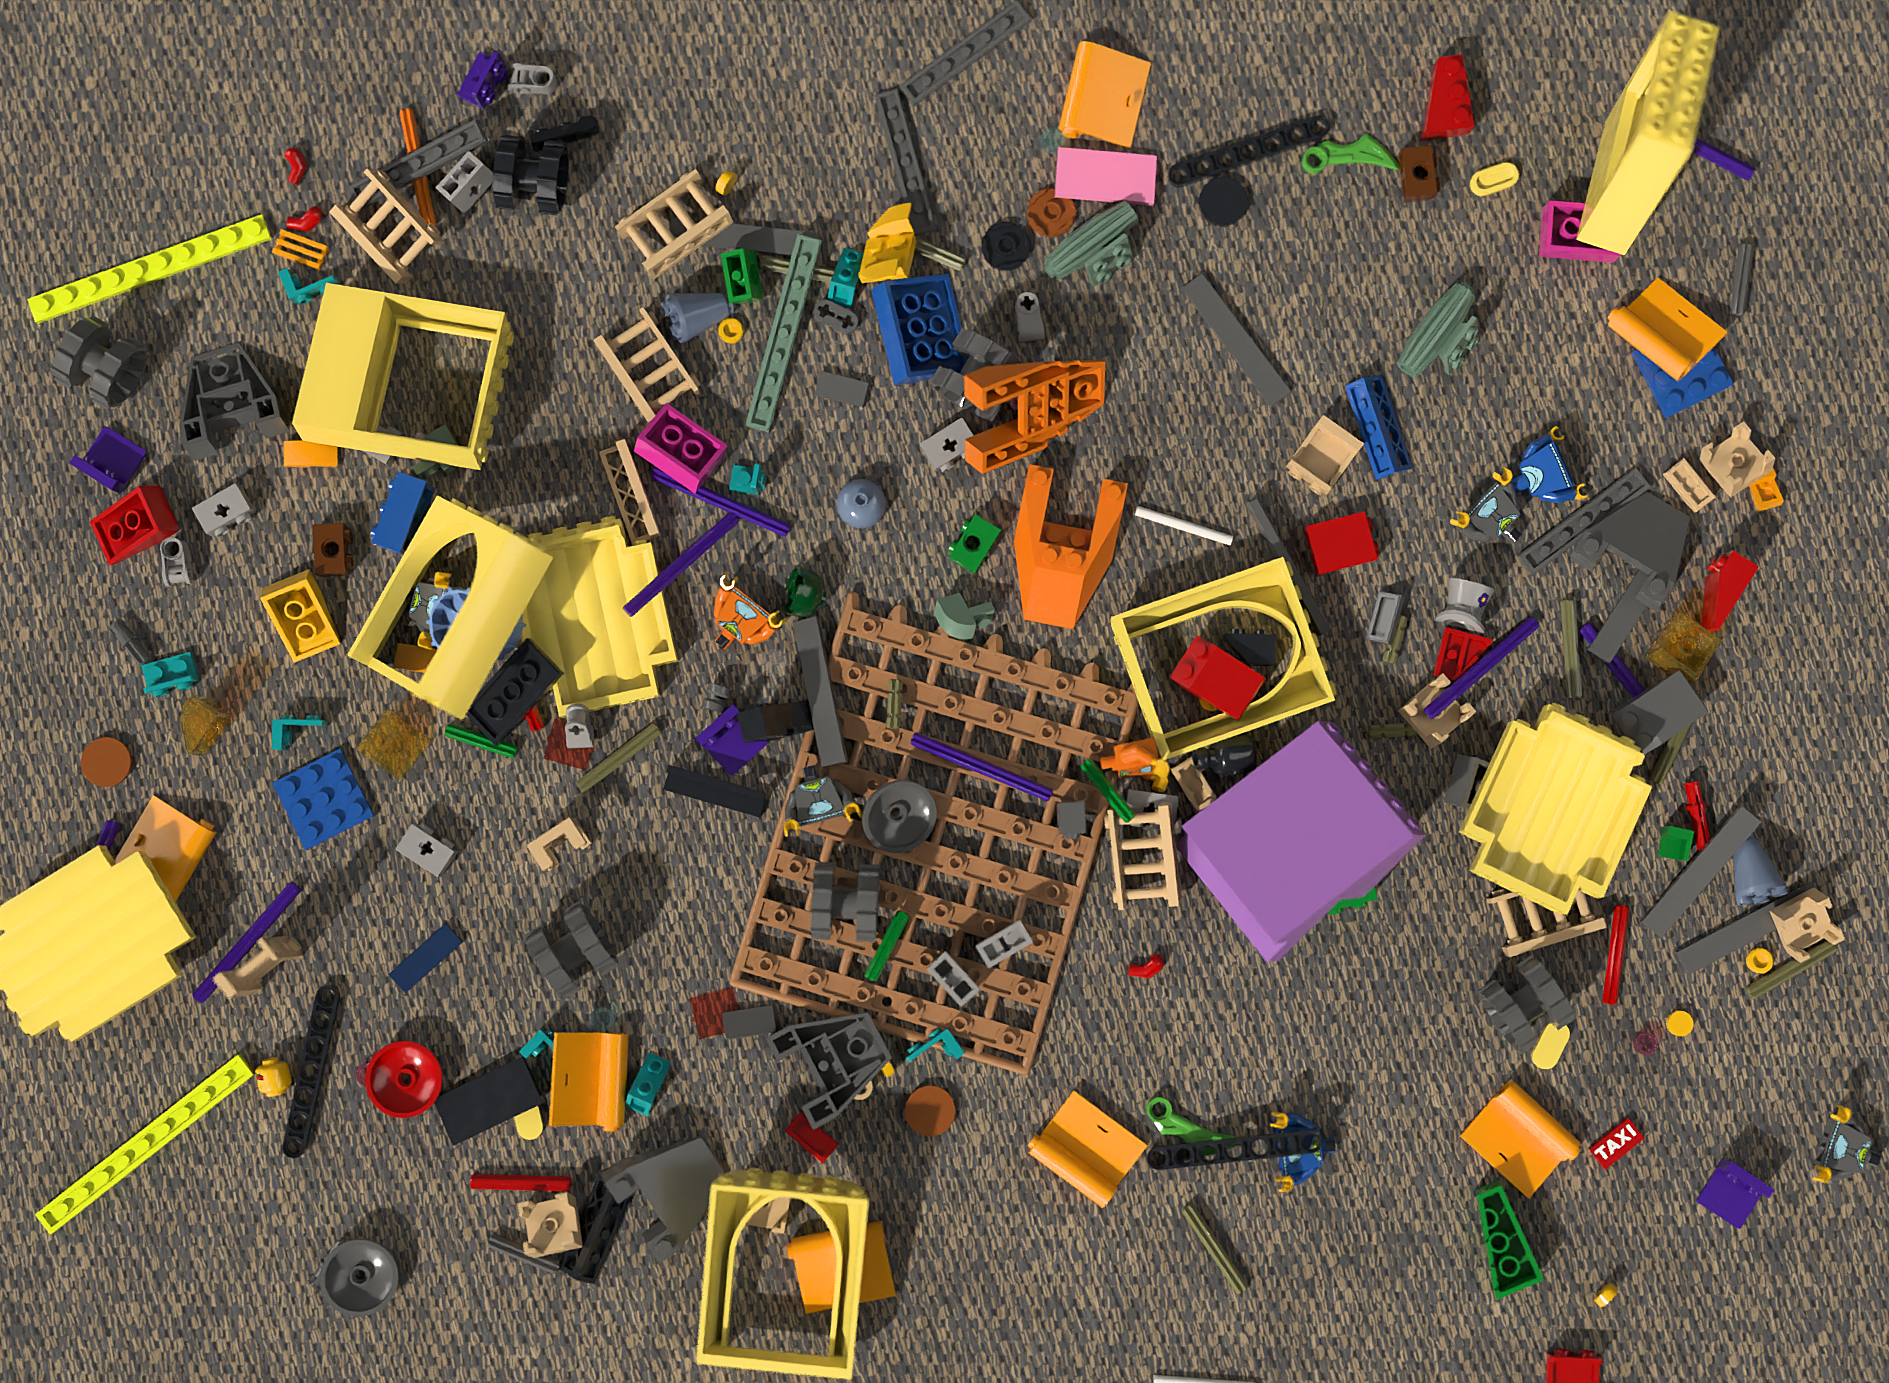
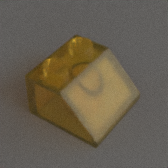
(1683, 647)
(202, 724)
(393, 744)

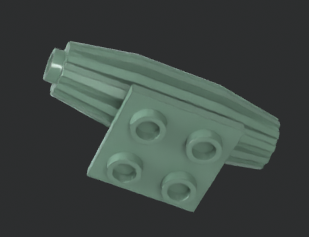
(1097, 245)
(1442, 333)

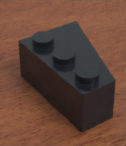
(774, 721)

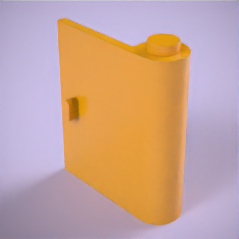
(1100, 93)
(1667, 329)
(170, 842)
(589, 1079)
(1523, 1134)
(1084, 1152)
(817, 1265)

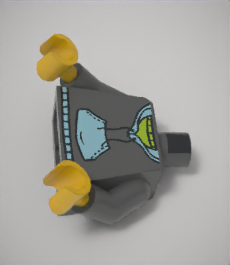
(1492, 512)
(422, 604)
(817, 801)
(1843, 1148)

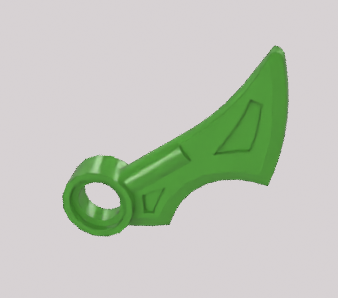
(1362, 151)
(1178, 1125)

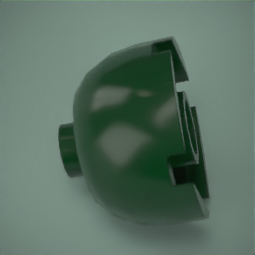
(804, 593)

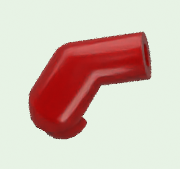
(297, 163)
(307, 221)
(1147, 970)

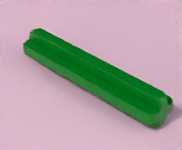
(480, 740)
(1108, 790)
(886, 945)

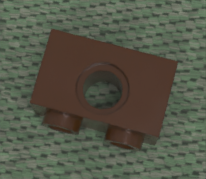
(1413, 187)
(323, 538)

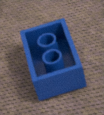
(402, 513)

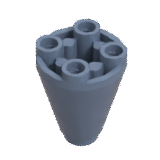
(694, 313)
(1755, 874)

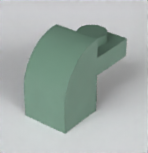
(430, 469)
(960, 620)

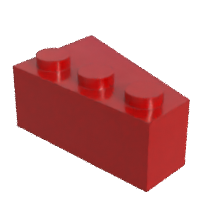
(1448, 101)

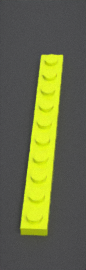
(149, 269)
(145, 1144)

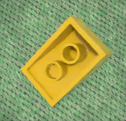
(300, 615)

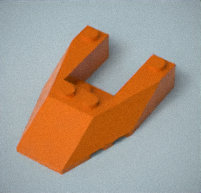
(1048, 402)
(1060, 562)

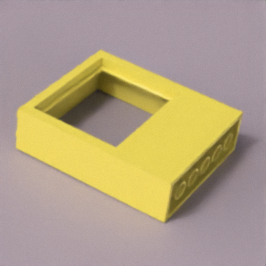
(1648, 133)
(353, 364)

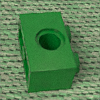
(742, 276)
(979, 529)

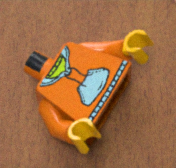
(741, 617)
(1136, 760)

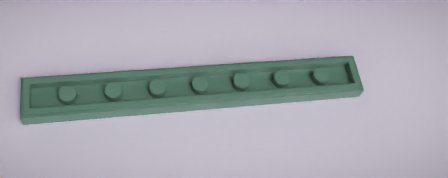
(783, 333)

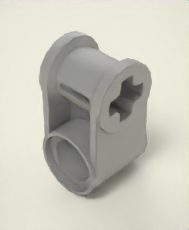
(527, 78)
(1029, 322)
(176, 564)
(578, 727)

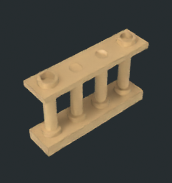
(364, 232)
(679, 247)
(623, 367)
(1169, 865)
(1540, 937)
(248, 978)

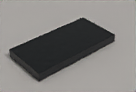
(513, 691)
(488, 1100)

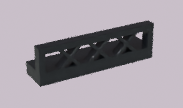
(715, 791)
(599, 1234)

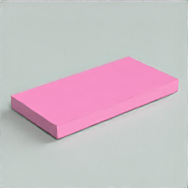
(1105, 176)

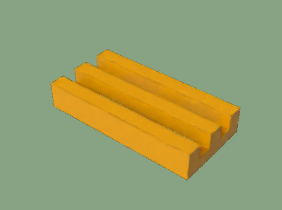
(280, 242)

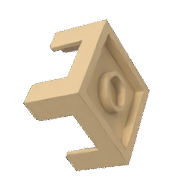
(1736, 461)
(1434, 730)
(556, 836)
(1805, 922)
(772, 1215)
(551, 1225)

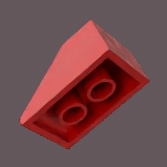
(134, 524)
(1724, 586)
(1217, 678)

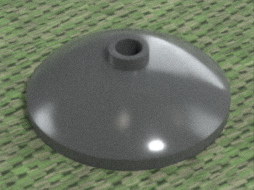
(905, 827)
(359, 1295)

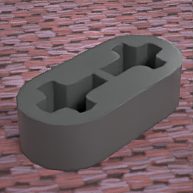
(838, 311)

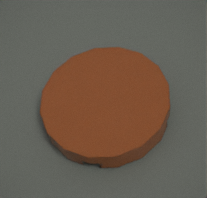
(1050, 220)
(106, 762)
(930, 1110)

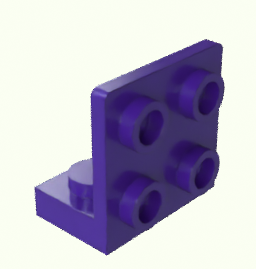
(483, 79)
(111, 460)
(726, 744)
(1732, 1193)

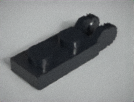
(566, 132)

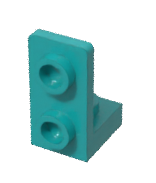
(845, 278)
(304, 295)
(748, 479)
(282, 736)
(535, 1044)
(950, 1046)
(647, 1084)

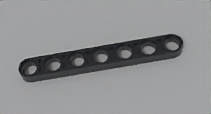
(1257, 143)
(305, 1082)
(1246, 1144)

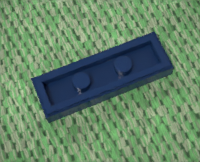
(425, 958)

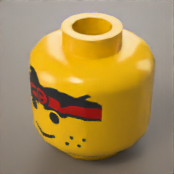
(273, 1077)

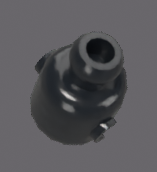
(1227, 756)

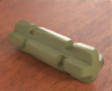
(1391, 655)
(894, 703)
(1391, 730)

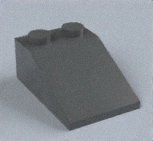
(1660, 712)
(1465, 781)

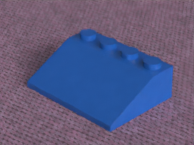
(918, 326)

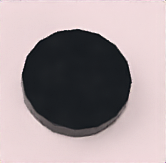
(1223, 201)
(1008, 253)

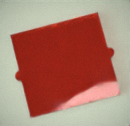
(558, 751)
(708, 1011)

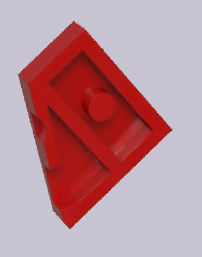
(1458, 653)

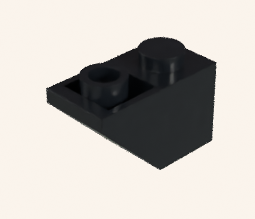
(1252, 649)

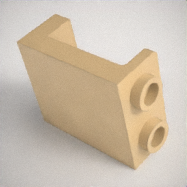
(1324, 455)

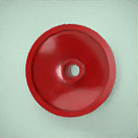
(386, 1084)

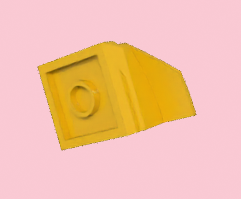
(889, 246)

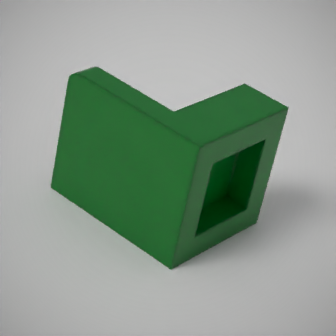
(1675, 843)

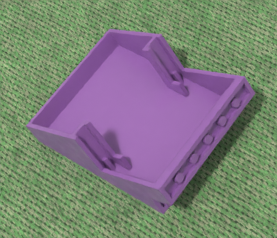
(1298, 839)

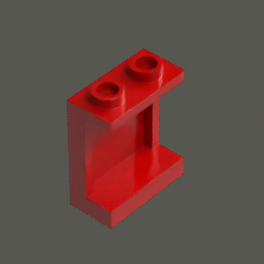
(1341, 543)
(1572, 1368)

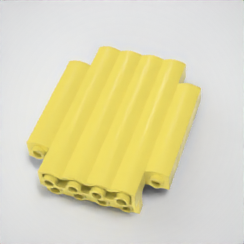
(582, 620)
(1556, 808)
(89, 943)

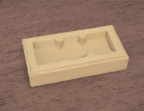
(1689, 485)
(1194, 785)

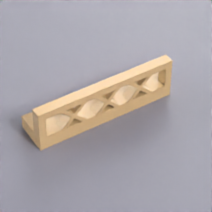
(638, 489)

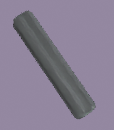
(1741, 279)
(517, 1251)

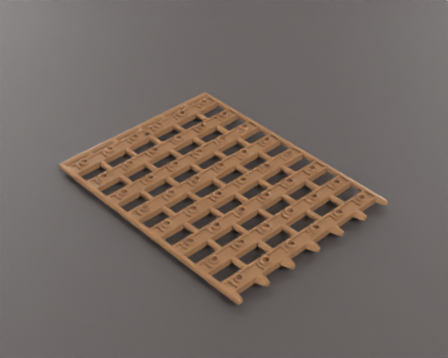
(987, 662)

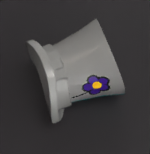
(1465, 604)

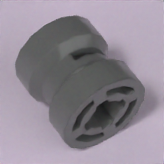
(715, 704)

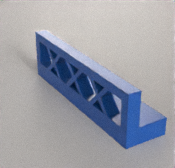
(1375, 426)

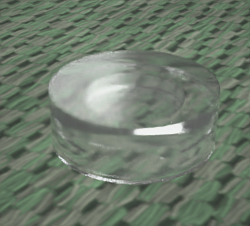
(774, 661)

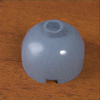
(861, 503)

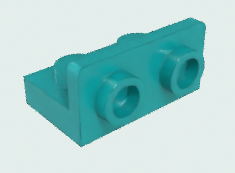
(170, 674)

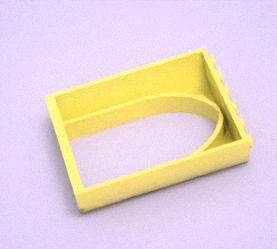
(1262, 589)
(500, 592)
(732, 1203)

